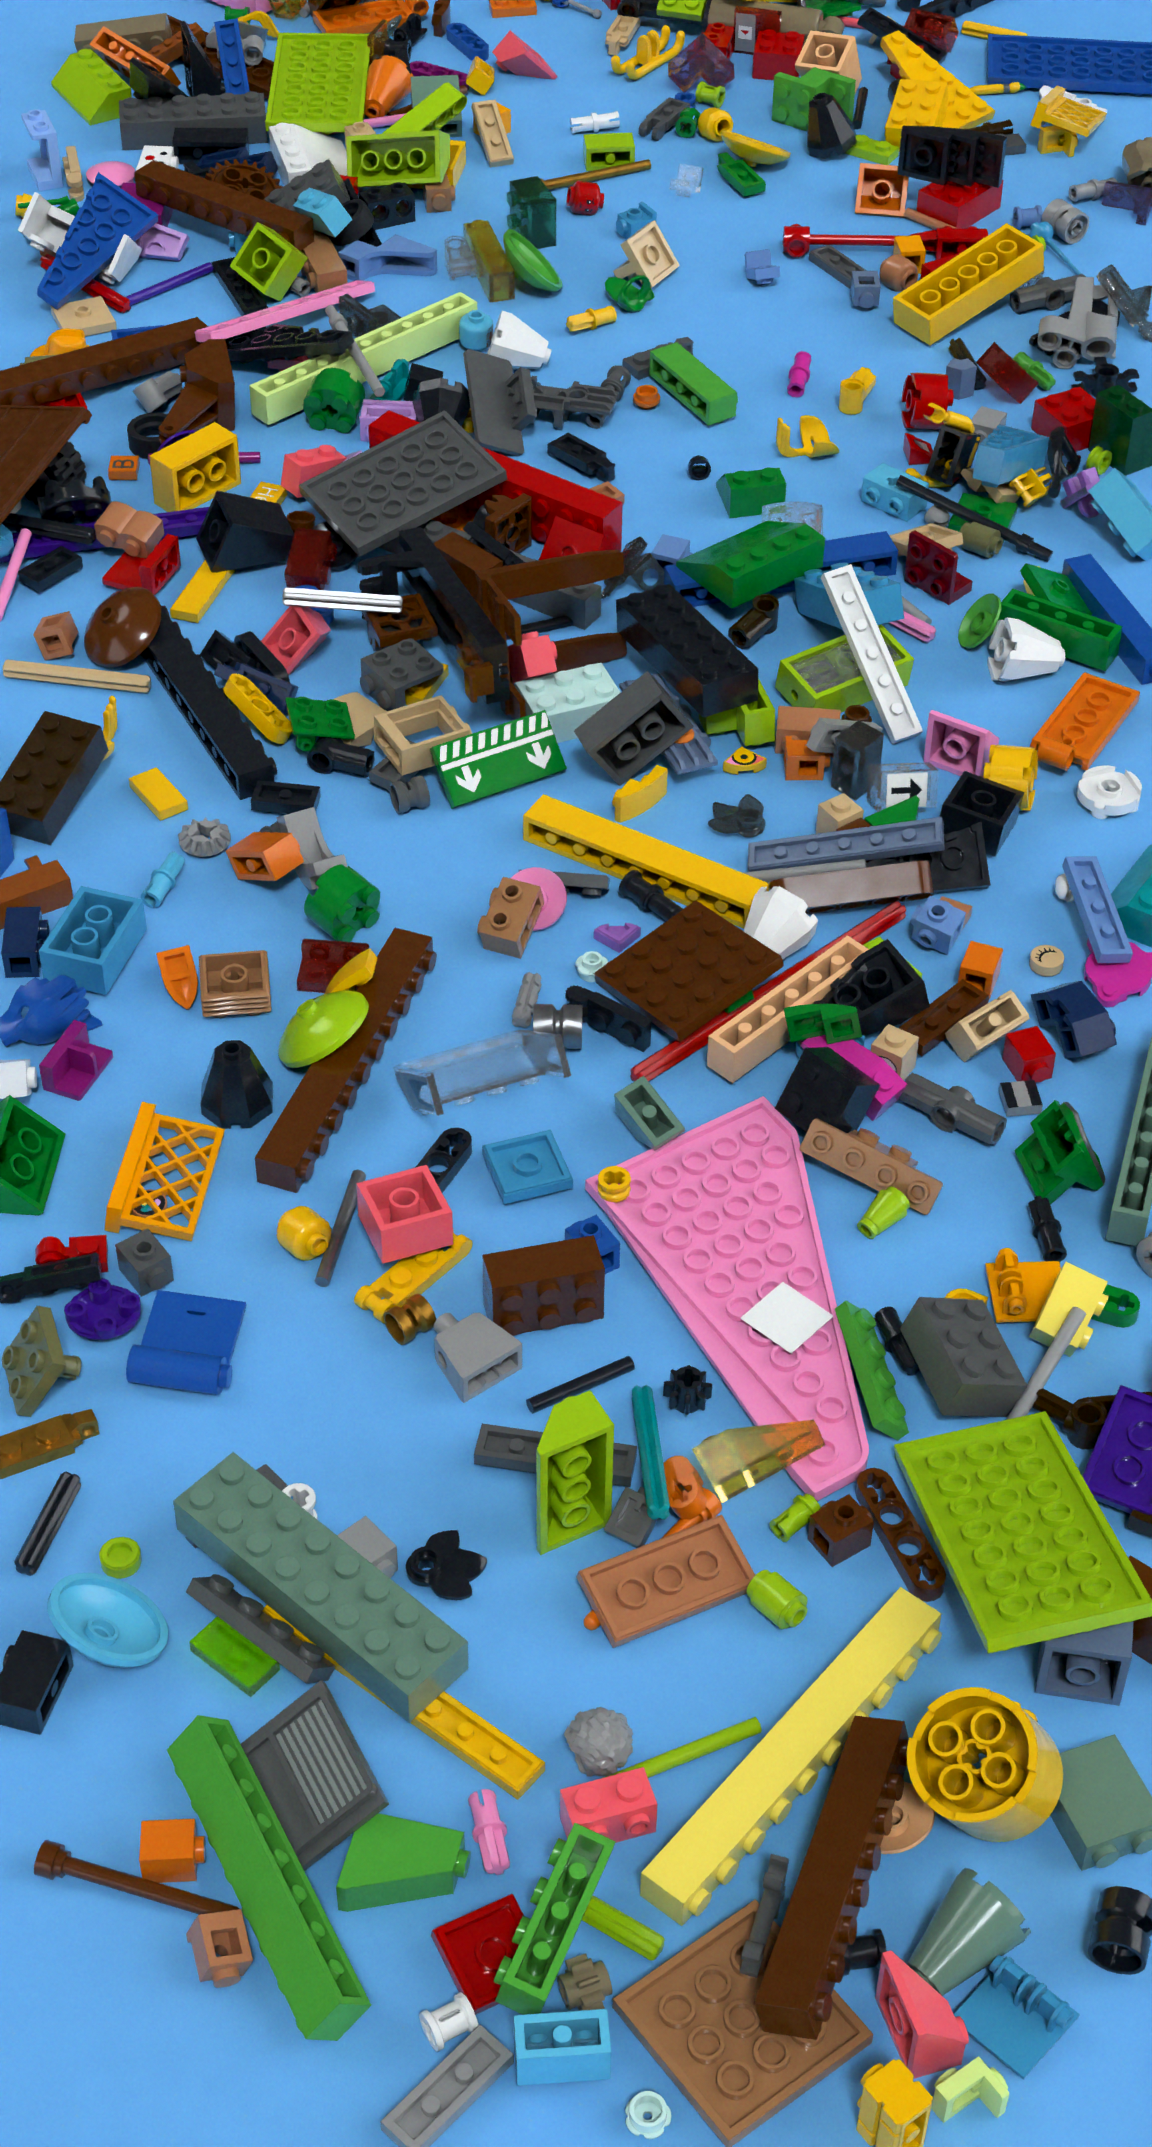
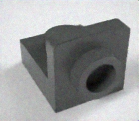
(630, 1519)

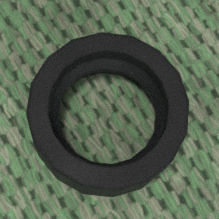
(359, 225)
(143, 426)

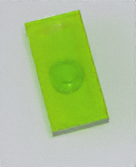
(234, 1656)

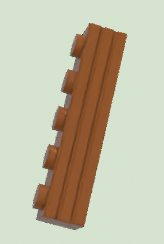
(172, 47)

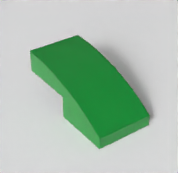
(815, 1020)

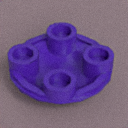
(103, 1311)

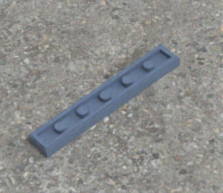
(848, 845)

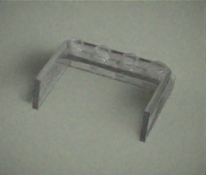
(479, 1068)

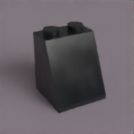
(243, 532)

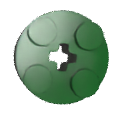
(333, 400)
(343, 903)

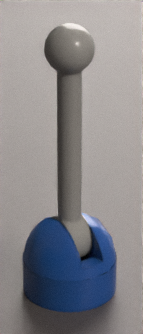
(564, 3)

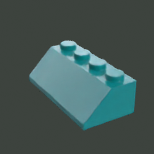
(1134, 900)

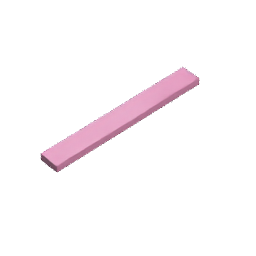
(283, 311)

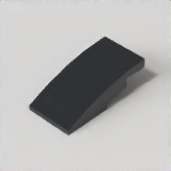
(951, 155)

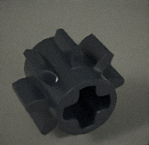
(687, 1389)

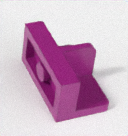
(73, 1063)

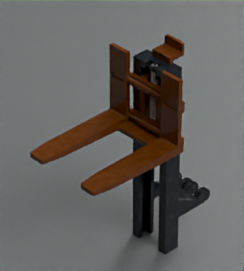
(478, 628)

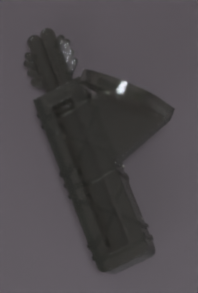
(1132, 303)
(635, 566)

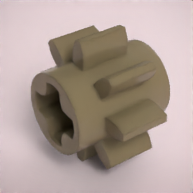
(584, 1984)

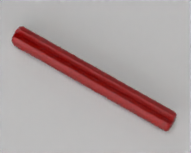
(97, 289)

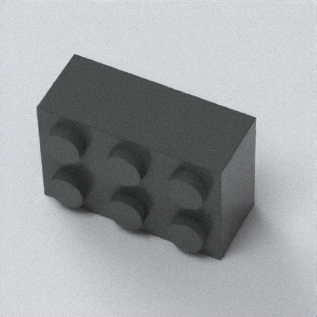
(321, 177)
(633, 728)
(963, 1357)

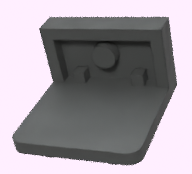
(395, 669)

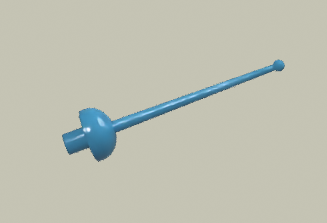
(1046, 231)

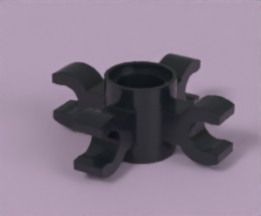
(1104, 377)

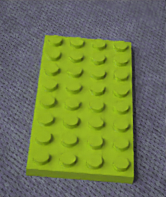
(319, 81)
(1021, 1532)

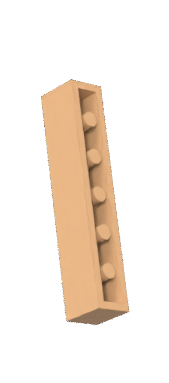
(763, 1025)

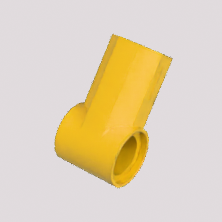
(855, 390)

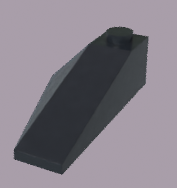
(149, 82)

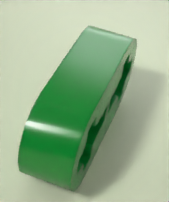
(1117, 1298)

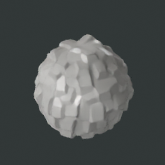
(600, 1741)

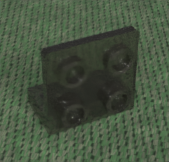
(364, 320)

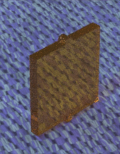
(376, 40)

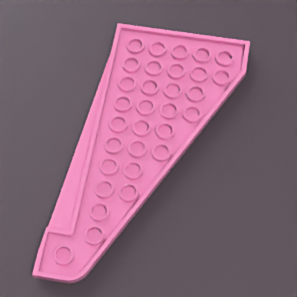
(717, 1230)

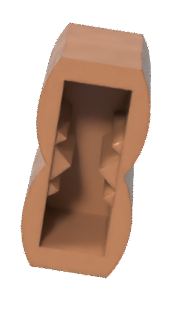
(129, 529)

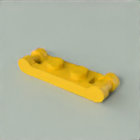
(411, 1277)

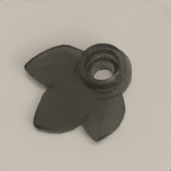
(744, 819)

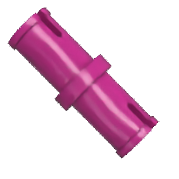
(799, 374)

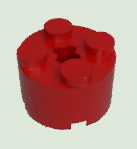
(918, 392)

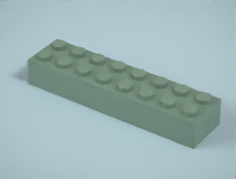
(322, 1586)

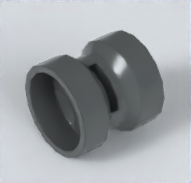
(409, 794)

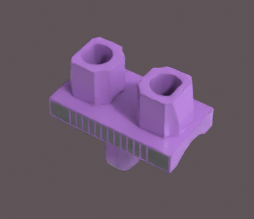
(1077, 490)

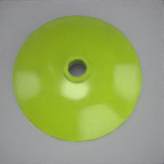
(321, 1027)

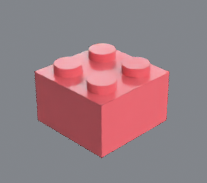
(404, 1214)

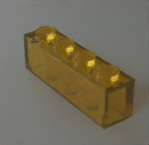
(492, 265)

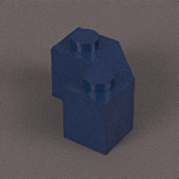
(1078, 1016)

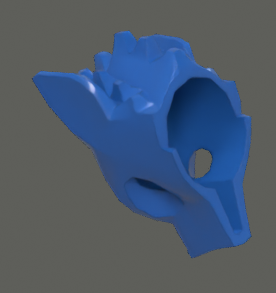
(50, 1012)

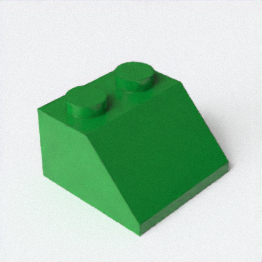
(748, 491)

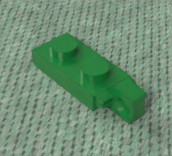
(740, 175)

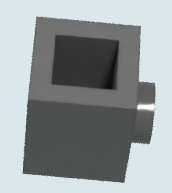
(144, 1262)

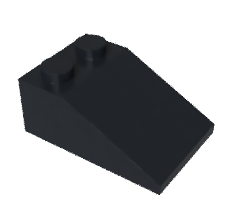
(199, 70)

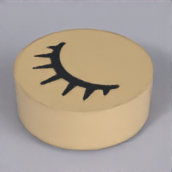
(1046, 960)

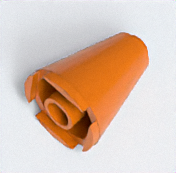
(386, 85)

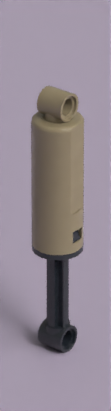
(723, 11)

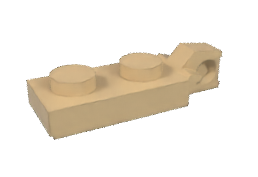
(621, 33)

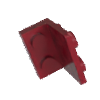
(934, 569)

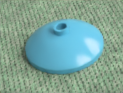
(107, 1620)

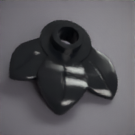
(449, 1565)

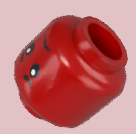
(584, 198)

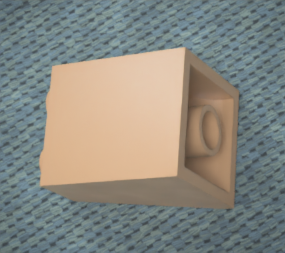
(831, 53)

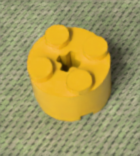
(1014, 768)

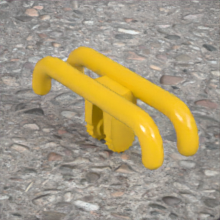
(649, 53)

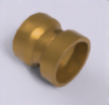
(409, 1319)

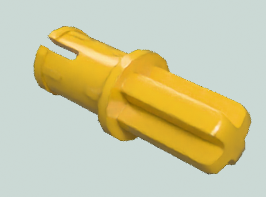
(591, 318)

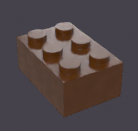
(544, 1285)

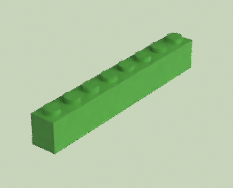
(268, 1880)

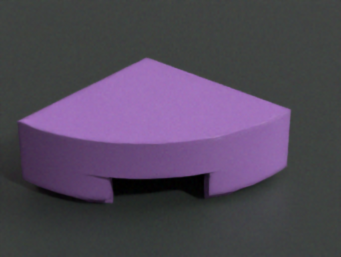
(617, 936)

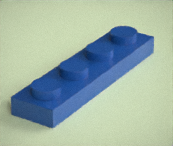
(232, 56)

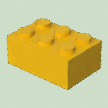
(916, 105)
(195, 468)

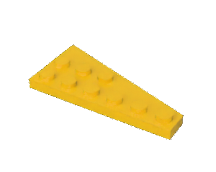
(964, 108)

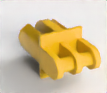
(1031, 486)

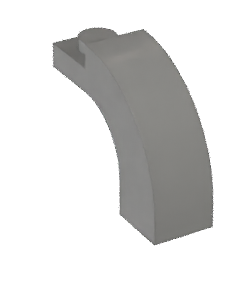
(313, 848)

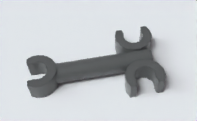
(767, 1911)

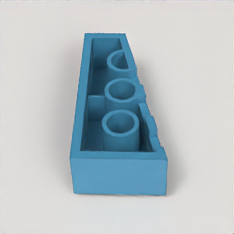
(1008, 454)

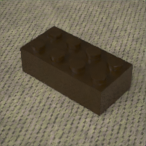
(50, 775)

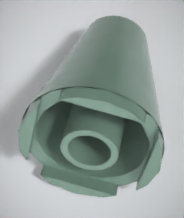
(967, 1933)

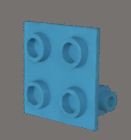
(1015, 2016)

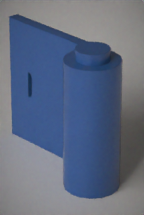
(187, 1343)

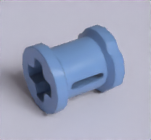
(1027, 216)

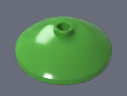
(530, 263)

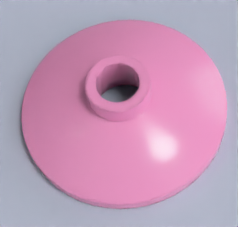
(553, 894)

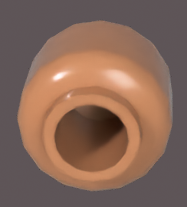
(898, 272)

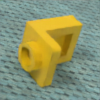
(1057, 139)

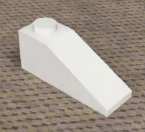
(17, 1078)

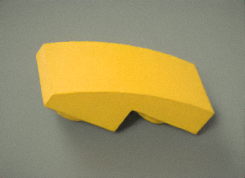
(640, 796)
(355, 972)

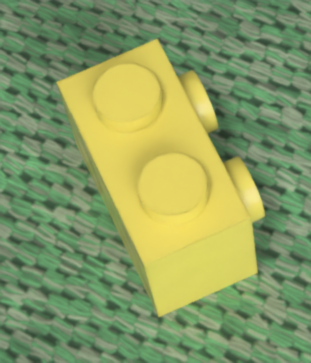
(1070, 1289)

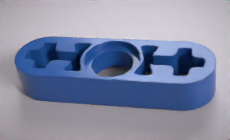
(467, 41)

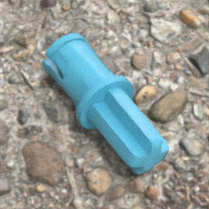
(162, 880)

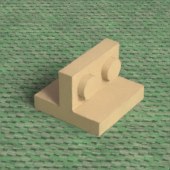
(647, 255)

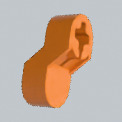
(679, 1474)

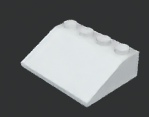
(300, 149)

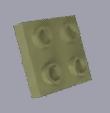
(36, 1361)

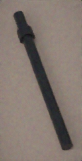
(1023, 542)

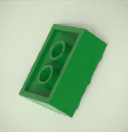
(27, 1158)

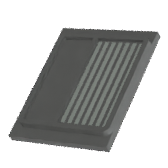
(314, 1774)

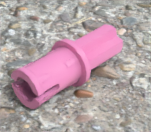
(489, 1832)

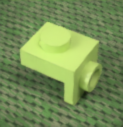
(961, 2087)

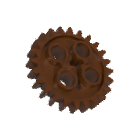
(244, 178)

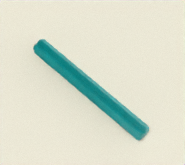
(650, 1453)

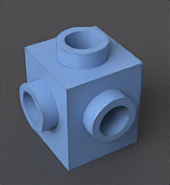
(937, 924)

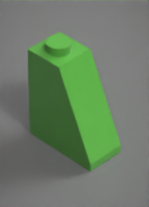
(400, 1862)

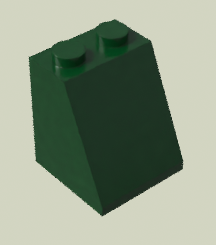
(1123, 428)

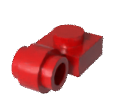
(53, 1249)

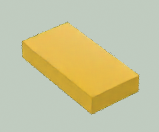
(158, 793)

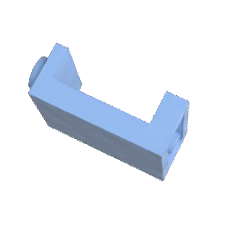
(47, 168)

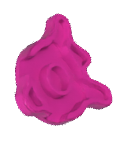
(1117, 980)

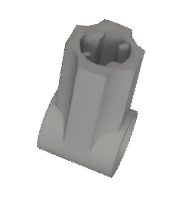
(251, 58)
(158, 391)

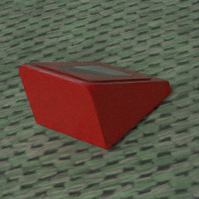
(916, 450)

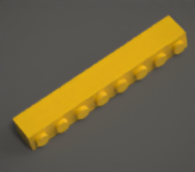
(621, 849)

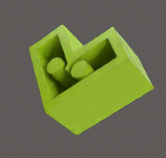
(752, 721)

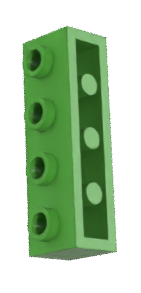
(693, 383)
(558, 1913)

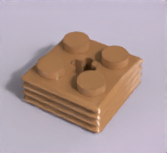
(234, 983)

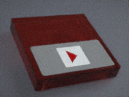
(749, 22)

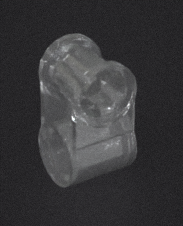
(459, 258)

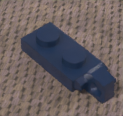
(272, 687)

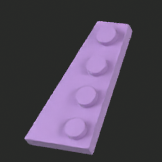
(162, 243)

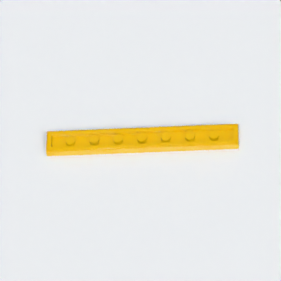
(465, 1736)

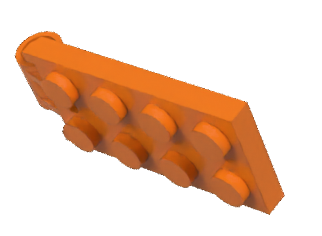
(366, 16)
(1084, 722)

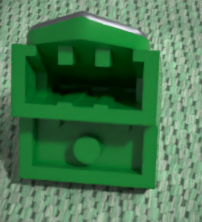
(1059, 1153)

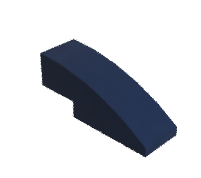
(262, 159)

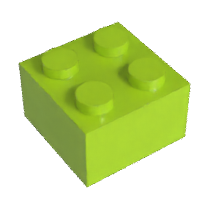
(268, 261)

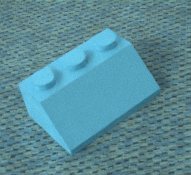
(1127, 510)

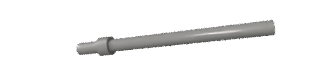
(338, 322)

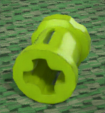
(710, 94)

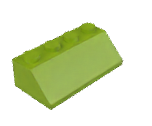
(91, 87)
(398, 158)
(574, 1472)

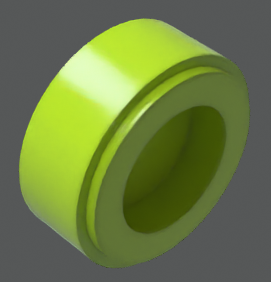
(120, 1557)

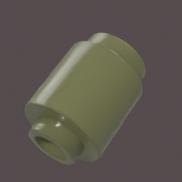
(981, 539)

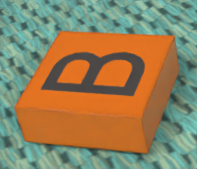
(123, 467)

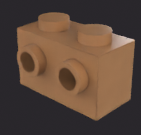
(510, 917)

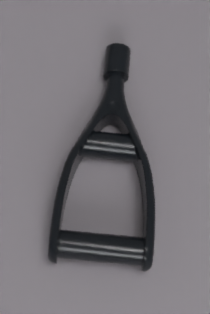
(1057, 444)

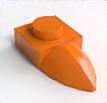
(179, 975)

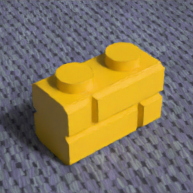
(893, 2107)

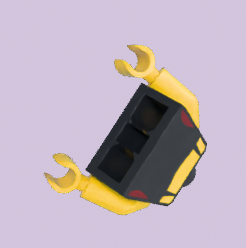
(953, 448)

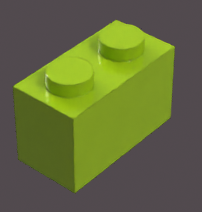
(607, 150)

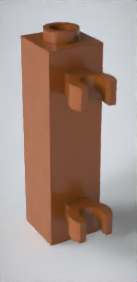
(39, 886)

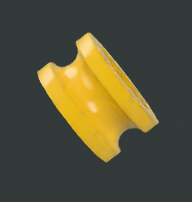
(614, 1192)

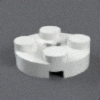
(1122, 792)

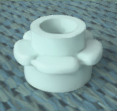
(589, 964)
(649, 2103)

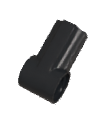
(333, 754)

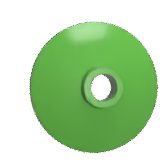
(979, 621)

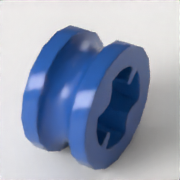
(686, 97)

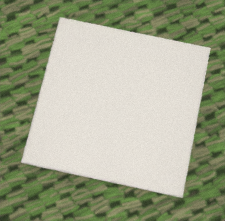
(786, 1317)

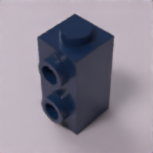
(22, 941)

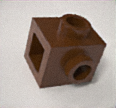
(840, 1529)

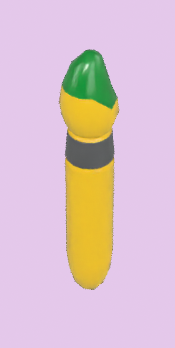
(1013, 87)

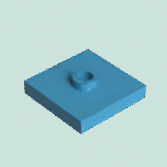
(527, 1167)

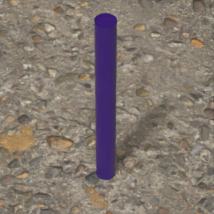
(170, 283)

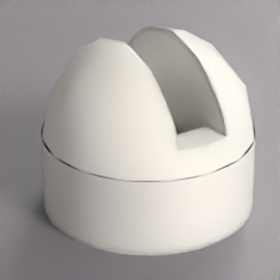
(1062, 889)

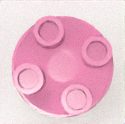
(113, 170)

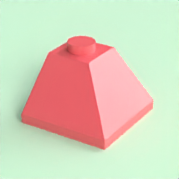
(521, 58)
(296, 636)
(918, 2019)

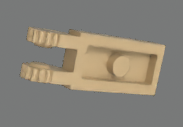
(73, 174)

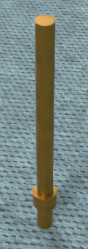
(597, 174)

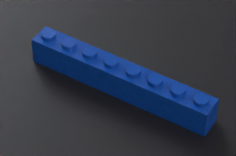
(872, 550)

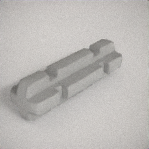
(526, 999)

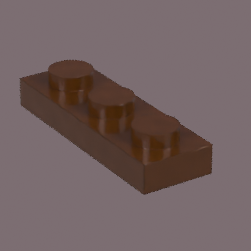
(943, 1014)

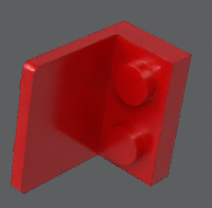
(146, 572)

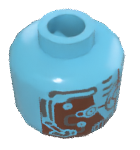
(475, 330)

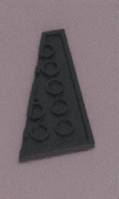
(286, 342)

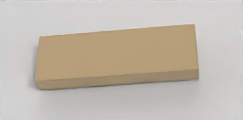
(492, 133)

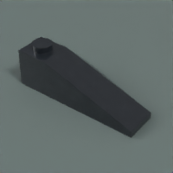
(880, 988)

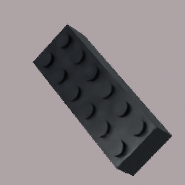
(687, 650)

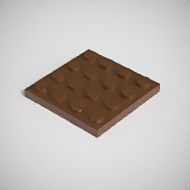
(688, 970)

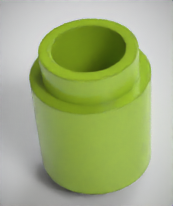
(777, 1599)

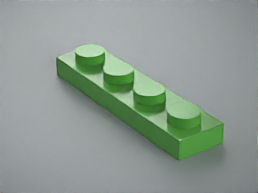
(871, 1370)

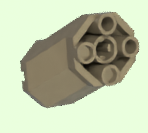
(1138, 162)

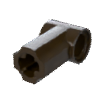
(757, 621)

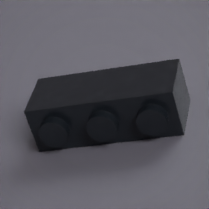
(193, 143)

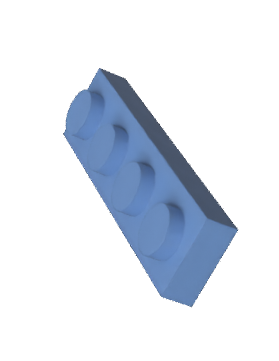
(1097, 909)

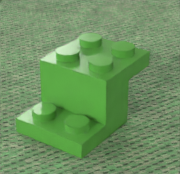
(793, 95)

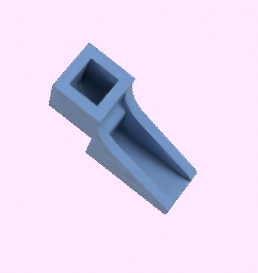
(393, 256)

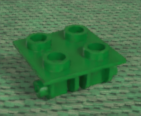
(318, 718)

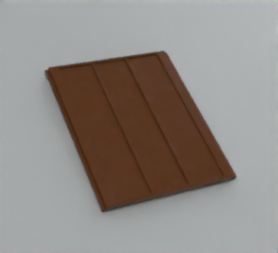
(29, 443)

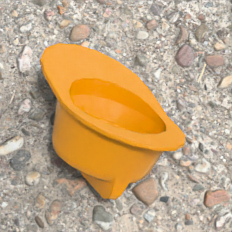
(62, 342)

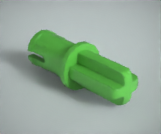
(1036, 370)

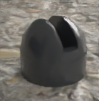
(699, 472)

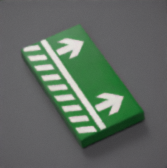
(498, 759)

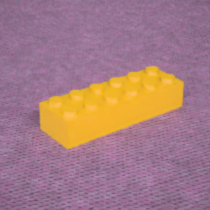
(968, 284)

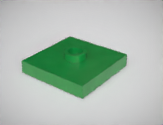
(1000, 513)
(1053, 587)

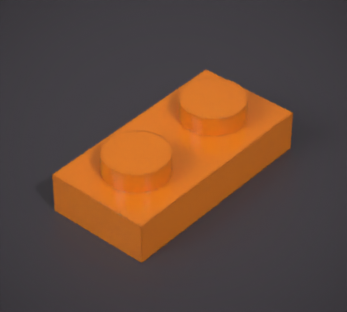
(512, 8)

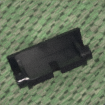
(410, 30)

